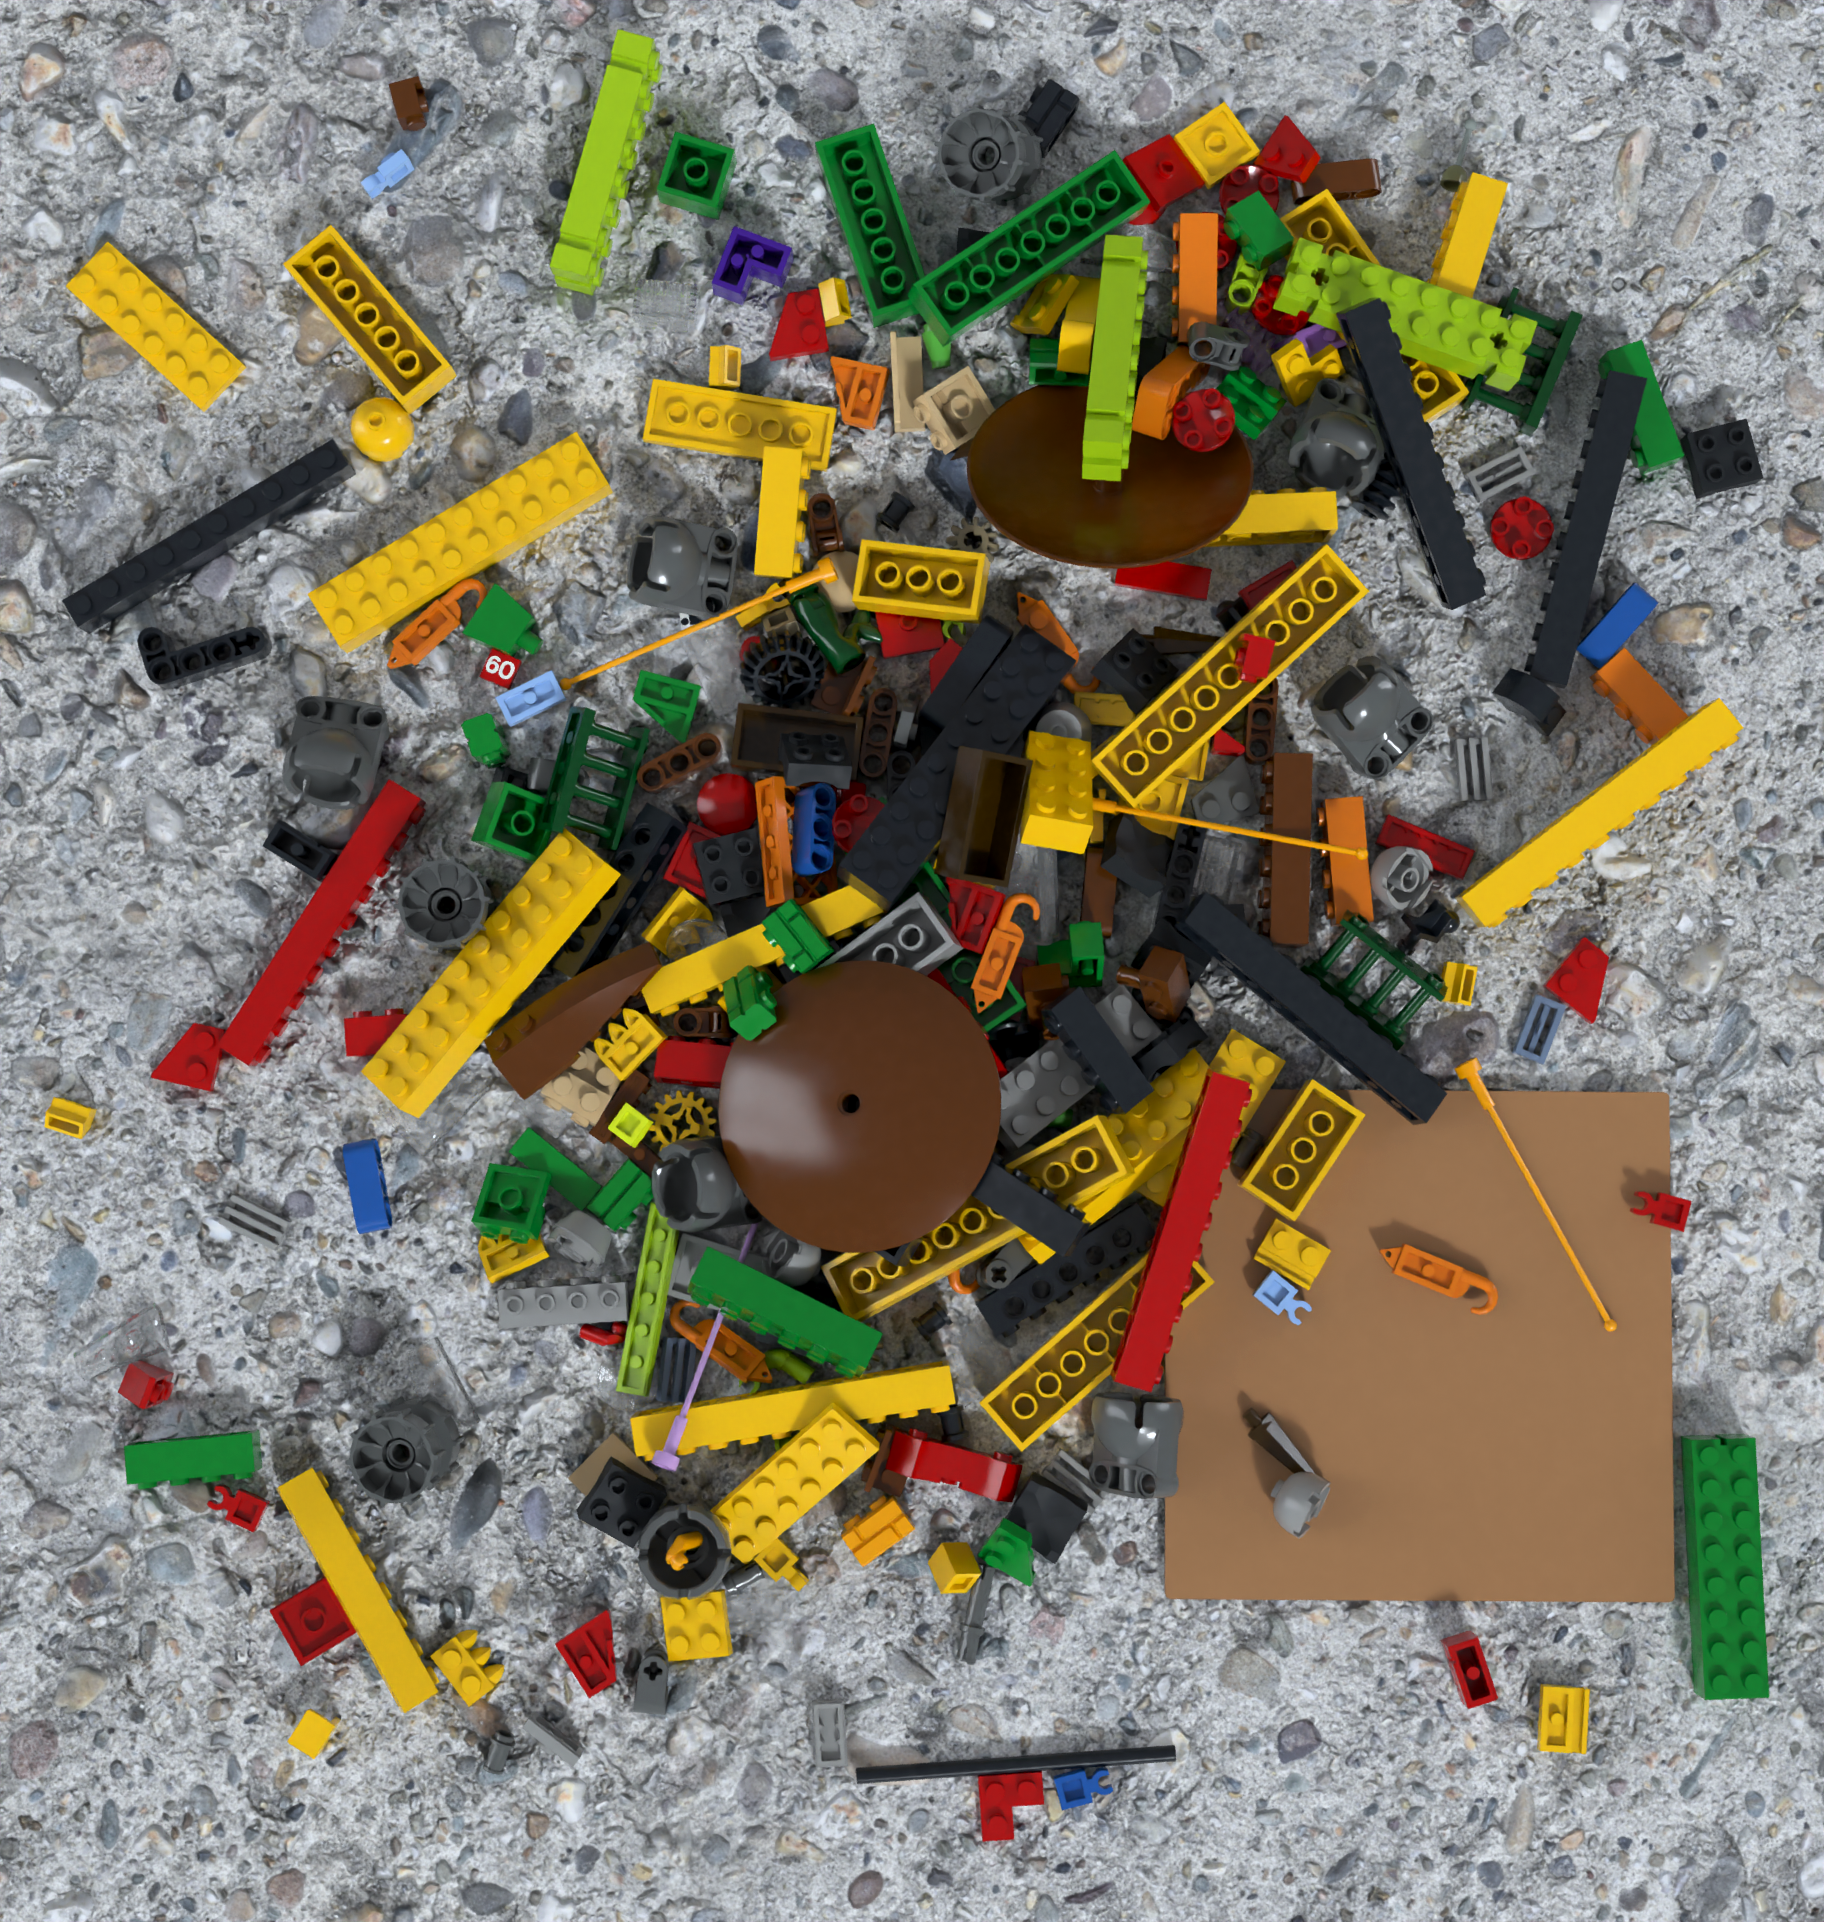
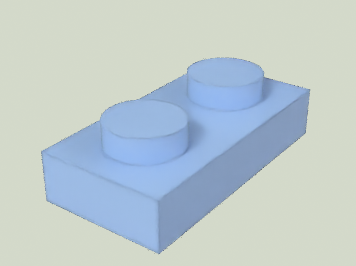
(531, 698)

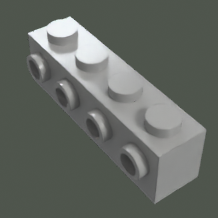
(564, 1303)

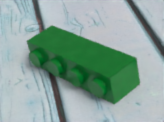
(1654, 436)
(193, 1458)

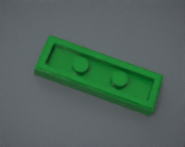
(565, 1175)

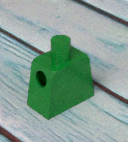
(503, 625)

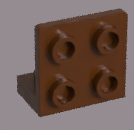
(841, 692)
(874, 1470)

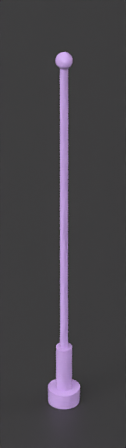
(666, 1459)

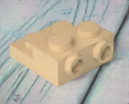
(953, 410)
(582, 1089)

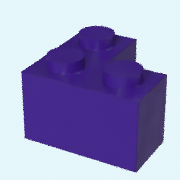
(748, 258)

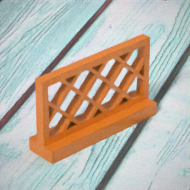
(777, 844)

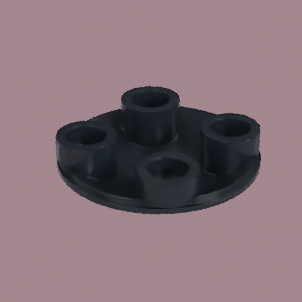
(1013, 1040)

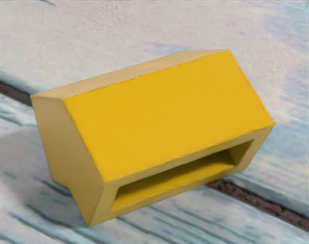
(834, 301)
(724, 367)
(1460, 983)
(69, 1117)

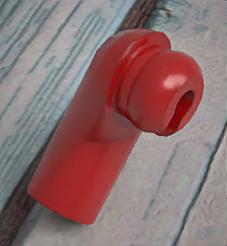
(604, 1337)

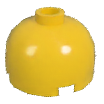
(382, 429)

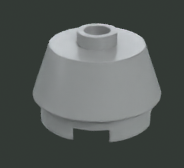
(1063, 720)
(581, 1239)

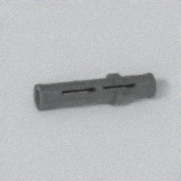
(975, 1615)

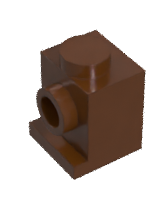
(410, 103)

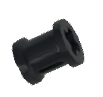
(895, 512)
(931, 1321)
(953, 1424)

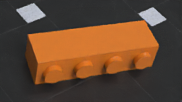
(1196, 272)
(1637, 697)
(1344, 874)

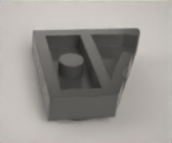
(907, 729)
(1227, 796)

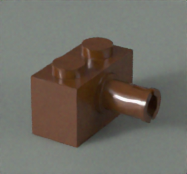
(1161, 981)
(1041, 987)

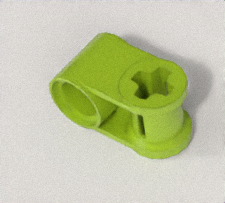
(1245, 281)

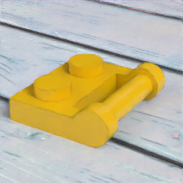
(1045, 304)

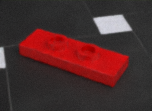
(1443, 853)

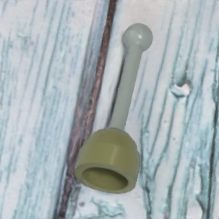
(1455, 174)

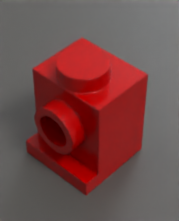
(1253, 658)

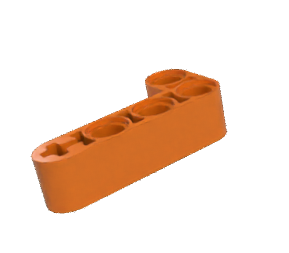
(1163, 389)

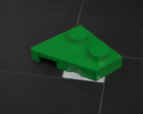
(668, 702)
(1010, 1551)

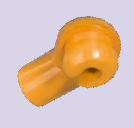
(682, 1543)

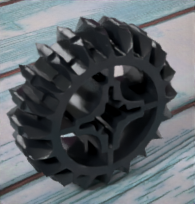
(770, 658)

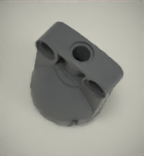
(1336, 440)
(682, 566)
(1370, 716)
(335, 751)
(698, 1188)
(1133, 1453)
(704, 1566)

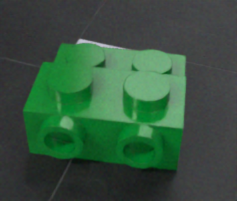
(1252, 401)
(511, 1203)

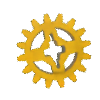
(669, 1120)

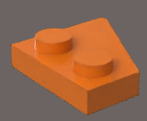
(859, 391)

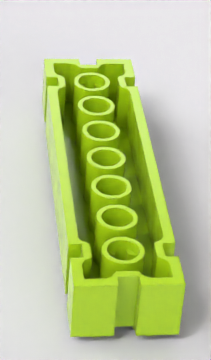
(606, 163)
(1428, 319)
(1115, 358)

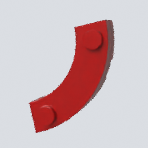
(946, 1462)

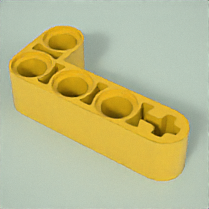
(1079, 327)

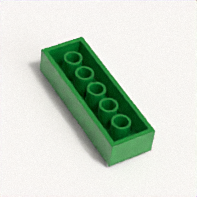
(871, 222)
(783, 1313)

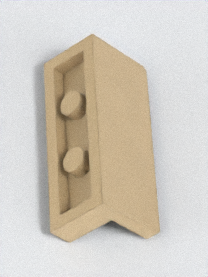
(906, 381)

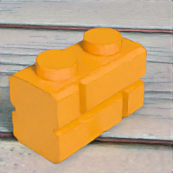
(877, 1529)

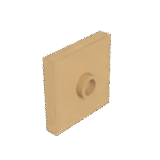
(589, 1471)

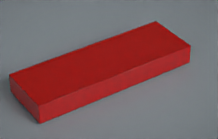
(1167, 579)

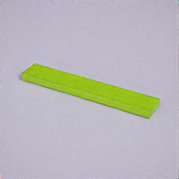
(648, 1305)

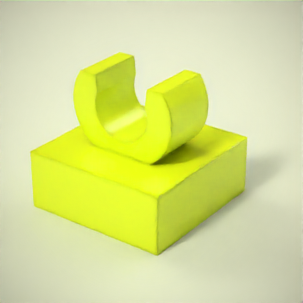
(630, 1125)

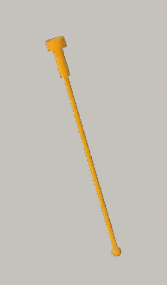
(825, 571)
(1111, 807)
(1470, 1071)

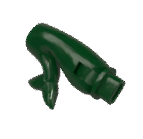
(821, 624)

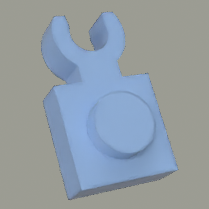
(391, 171)
(1278, 1295)

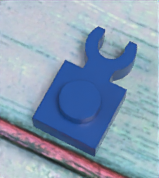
(1075, 1788)

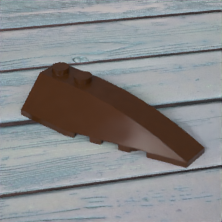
(554, 1028)

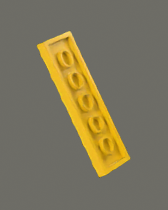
(155, 326)
(736, 423)
(1241, 1059)
(793, 1481)

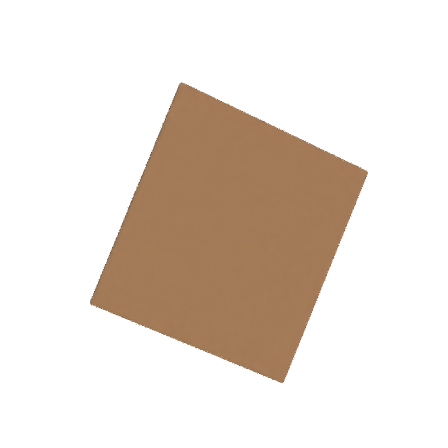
(1455, 1443)

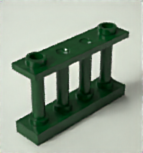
(1541, 385)
(565, 785)
(1369, 1008)

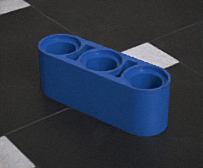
(1617, 625)
(813, 830)
(367, 1186)

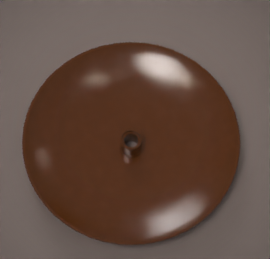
(1032, 490)
(921, 1119)

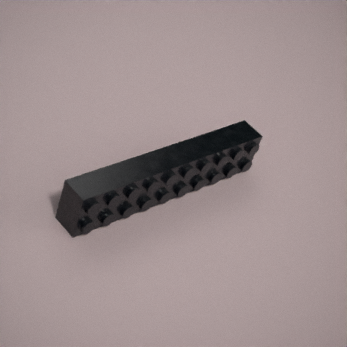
(989, 720)

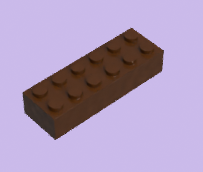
(1286, 865)

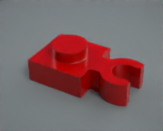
(1665, 1210)
(243, 1509)

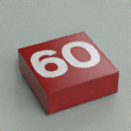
(500, 669)

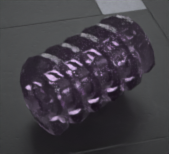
(1259, 349)

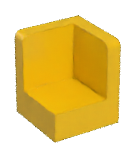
(954, 1567)
(313, 1733)

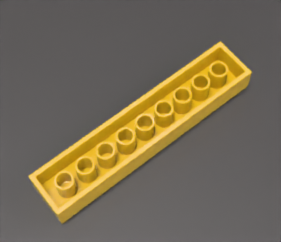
(460, 543)
(1209, 689)
(1599, 812)
(490, 973)
(1071, 1165)
(794, 1407)

